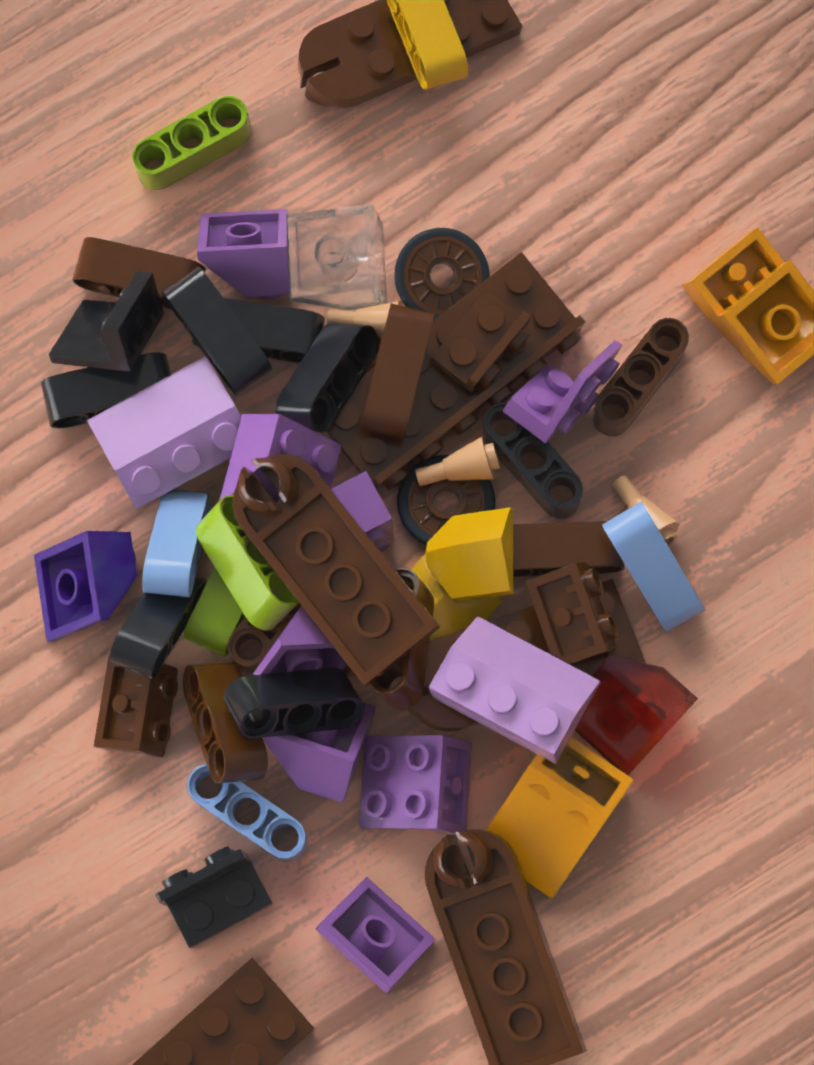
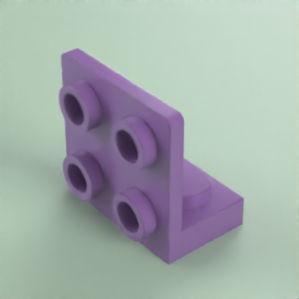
(555, 401)
(415, 783)

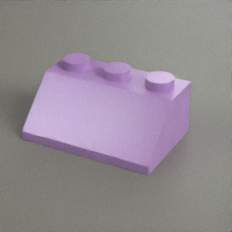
(169, 432)
(513, 688)

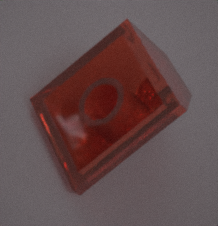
(632, 710)

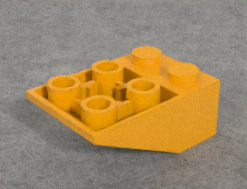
(558, 813)

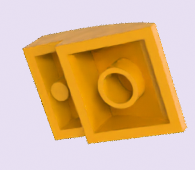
(758, 305)

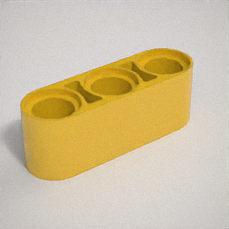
(430, 41)

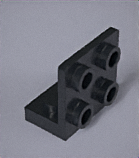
(111, 332)
(214, 896)

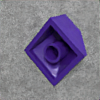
(83, 580)

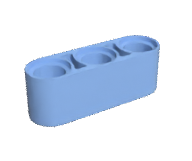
(173, 545)
(653, 567)
(264, 829)

